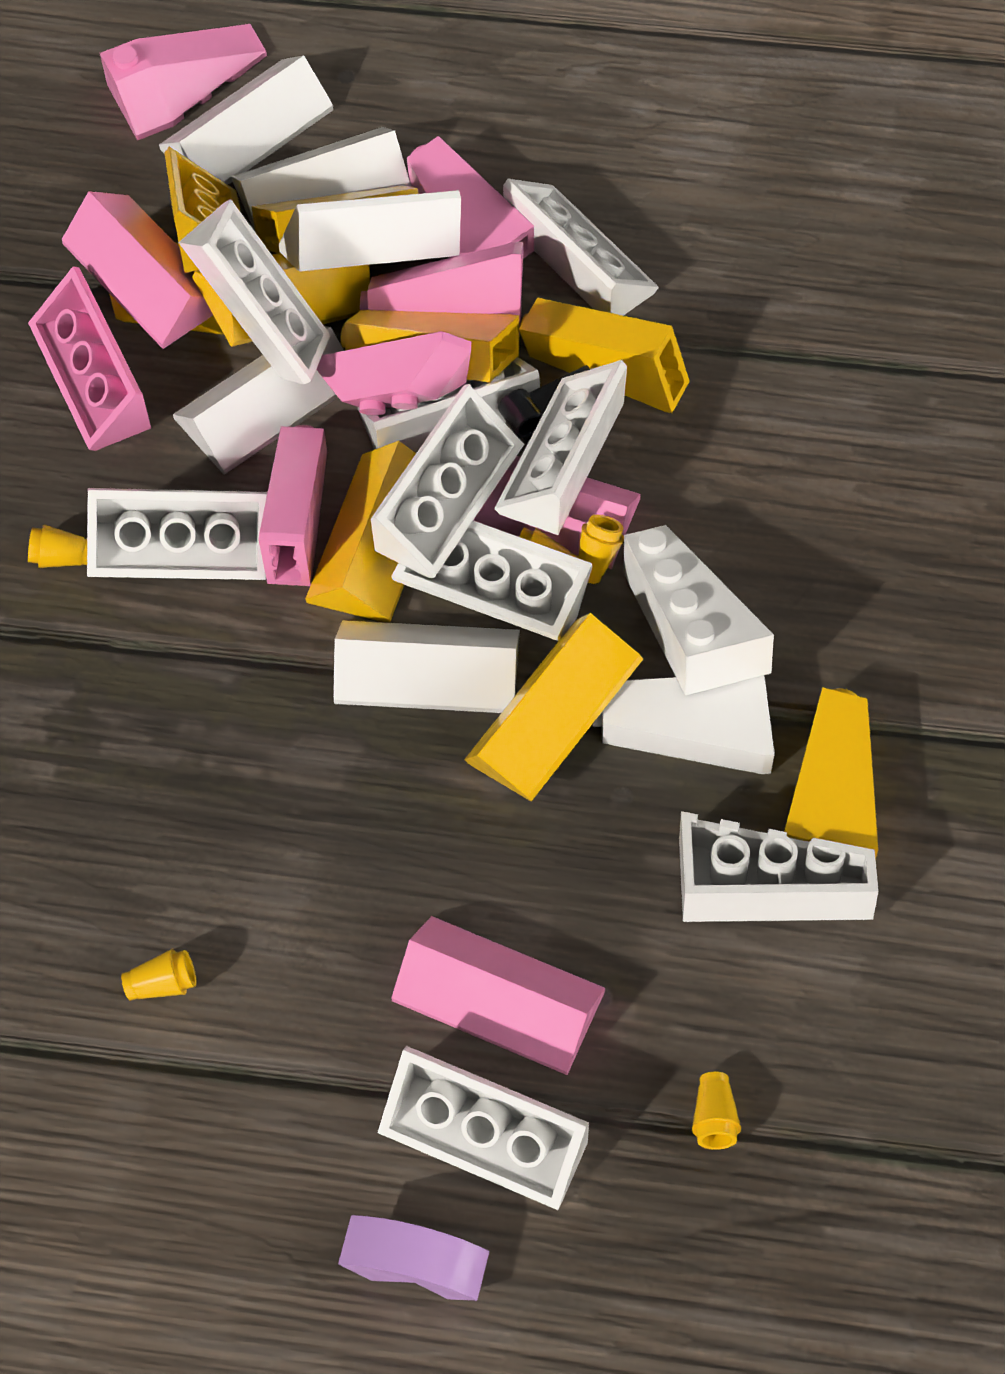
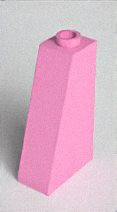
(485, 214)
(467, 283)
(293, 506)

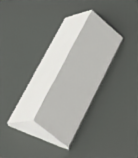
(254, 120)
(342, 167)
(373, 231)
(579, 249)
(258, 293)
(250, 408)
(415, 425)
(564, 447)
(445, 485)
(174, 534)
(508, 580)
(425, 666)
(483, 1128)

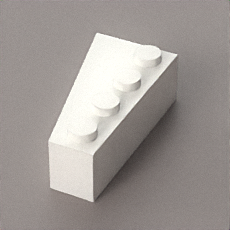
(693, 615)
(771, 877)

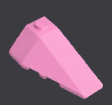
(170, 73)

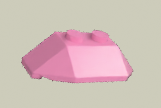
(398, 372)

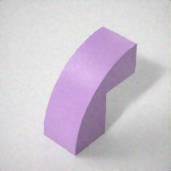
(413, 1254)

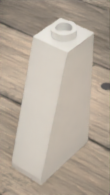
(713, 726)

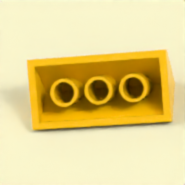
(193, 196)
(329, 293)
(351, 572)
(555, 707)

